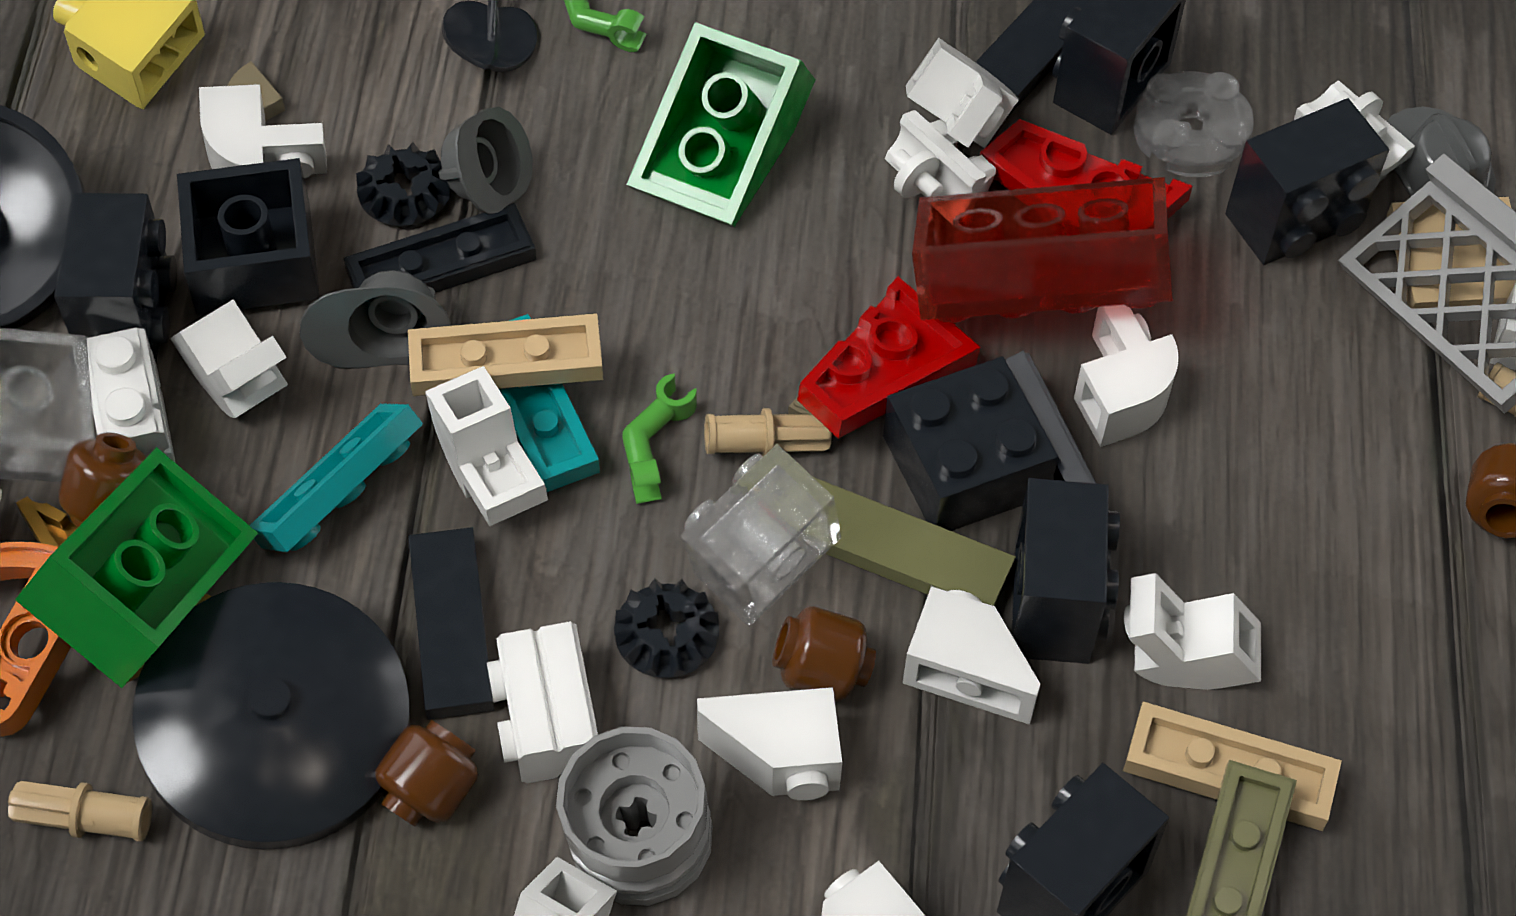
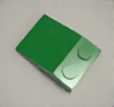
(721, 124)
(136, 567)

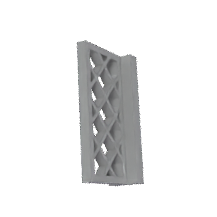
(1484, 222)

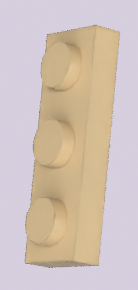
(511, 351)
(1195, 754)

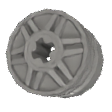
(628, 780)

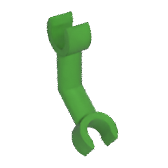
(619, 28)
(637, 433)

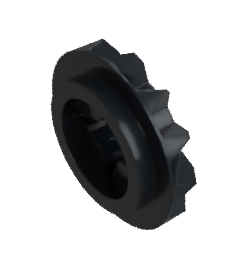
(385, 198)
(647, 648)

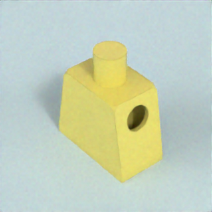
(130, 42)

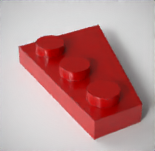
(1041, 158)
(880, 358)

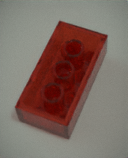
(1042, 250)

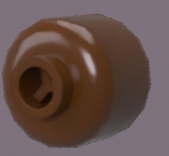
(95, 471)
(1493, 491)
(823, 652)
(426, 773)

